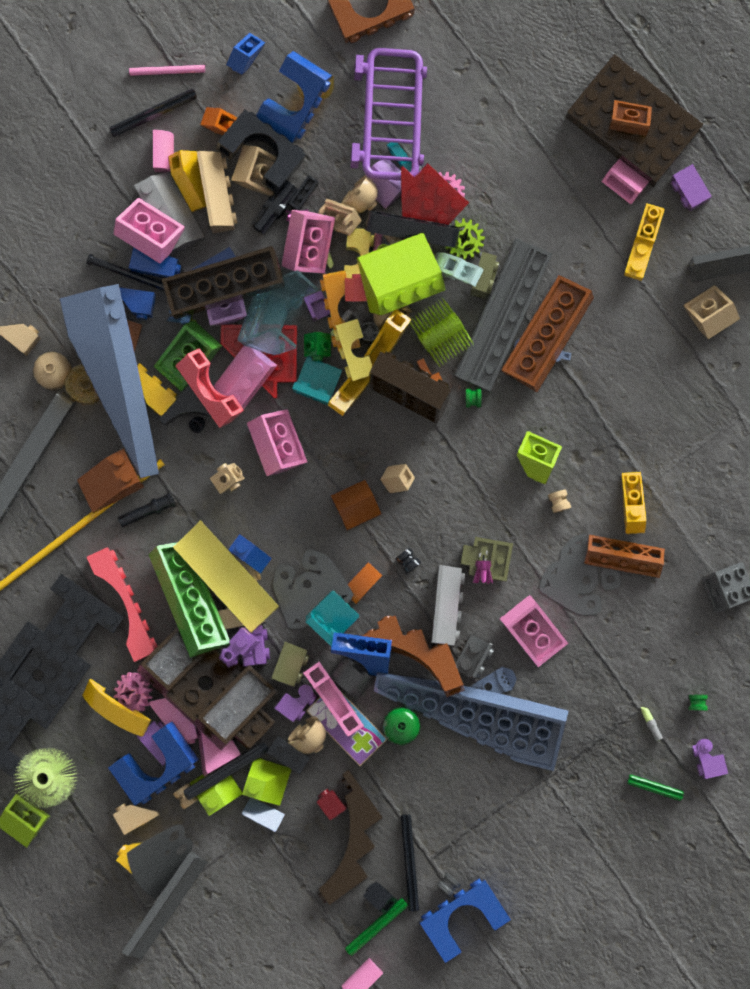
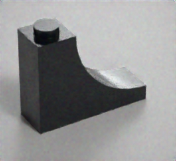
(186, 404)

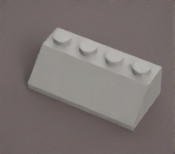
(163, 194)
(446, 605)

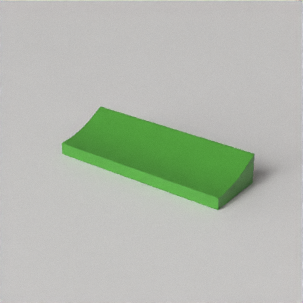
(189, 602)

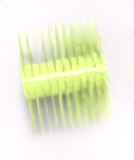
(52, 771)

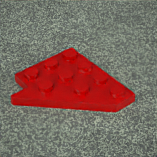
(429, 196)
(286, 362)

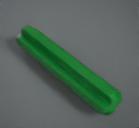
(655, 787)

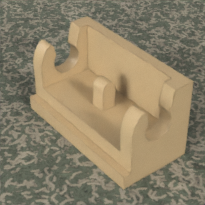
(345, 216)

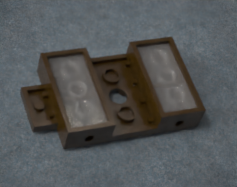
(224, 711)

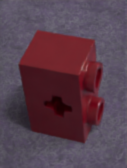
(330, 803)

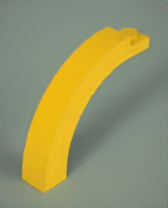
(385, 341)

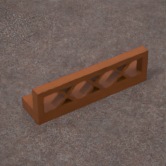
(624, 559)

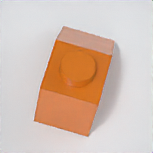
(217, 120)

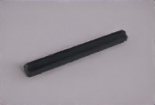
(153, 112)
(225, 771)
(409, 860)

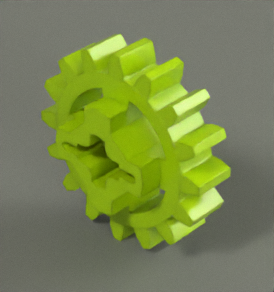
(472, 242)

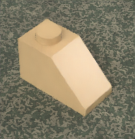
(21, 336)
(133, 816)

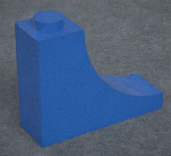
(145, 265)
(369, 651)

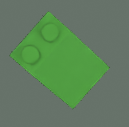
(189, 338)

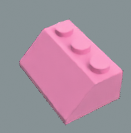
(148, 230)
(308, 242)
(245, 375)
(276, 442)

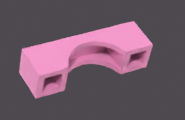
(333, 699)

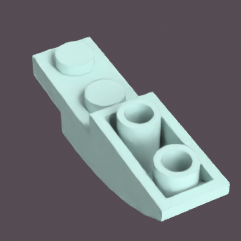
(458, 269)

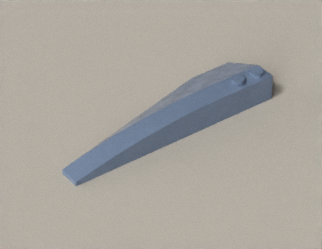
(104, 345)
(508, 724)

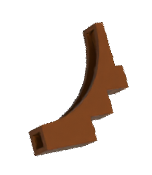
(413, 645)

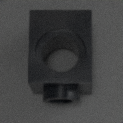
(380, 897)

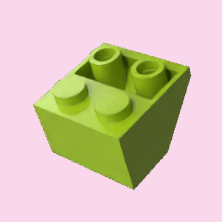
(22, 820)

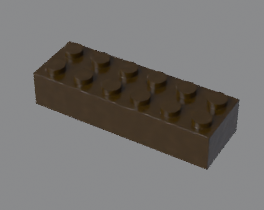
(223, 282)

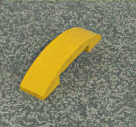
(114, 711)

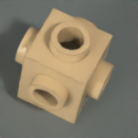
(227, 478)

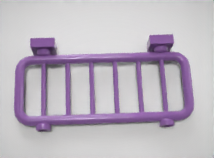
(368, 68)

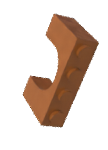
(355, 26)

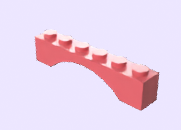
(105, 567)

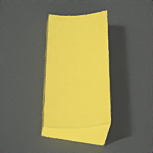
(226, 576)

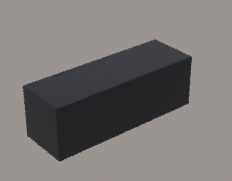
(303, 193)

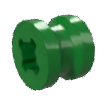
(473, 398)
(698, 702)

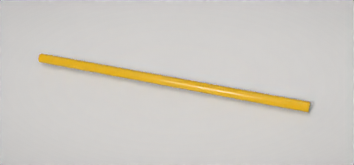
(58, 541)

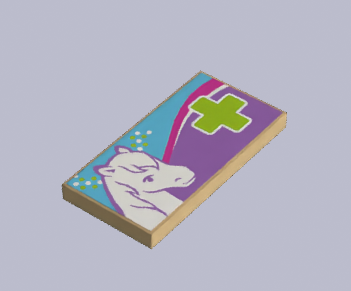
(359, 744)

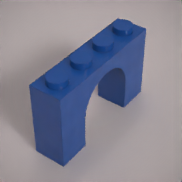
(312, 82)
(178, 758)
(436, 923)

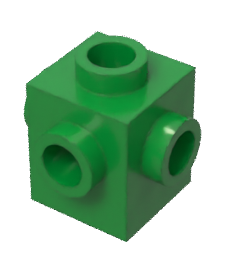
(317, 345)

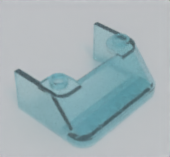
(268, 314)

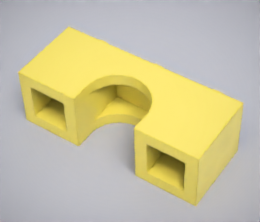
(360, 242)
(357, 366)

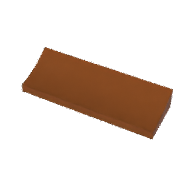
(548, 333)

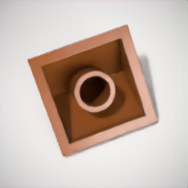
(630, 118)
(356, 504)

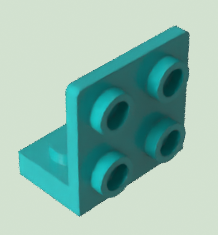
(317, 381)
(331, 616)

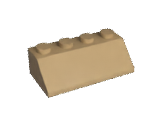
(216, 191)

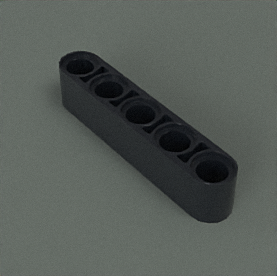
(407, 227)

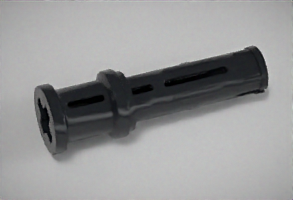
(155, 506)

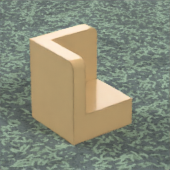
(397, 478)

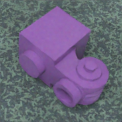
(241, 644)
(293, 707)
(708, 765)

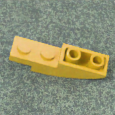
(644, 242)

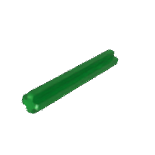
(376, 927)

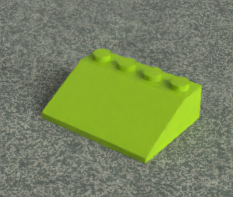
(400, 274)

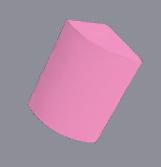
(162, 147)
(625, 181)
(363, 976)

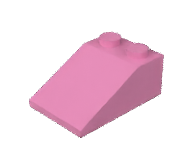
(534, 630)

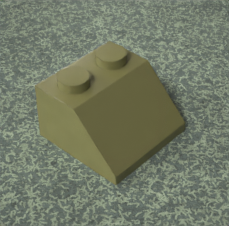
(290, 664)

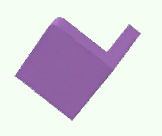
(316, 306)

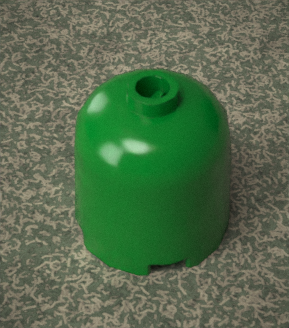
(399, 736)

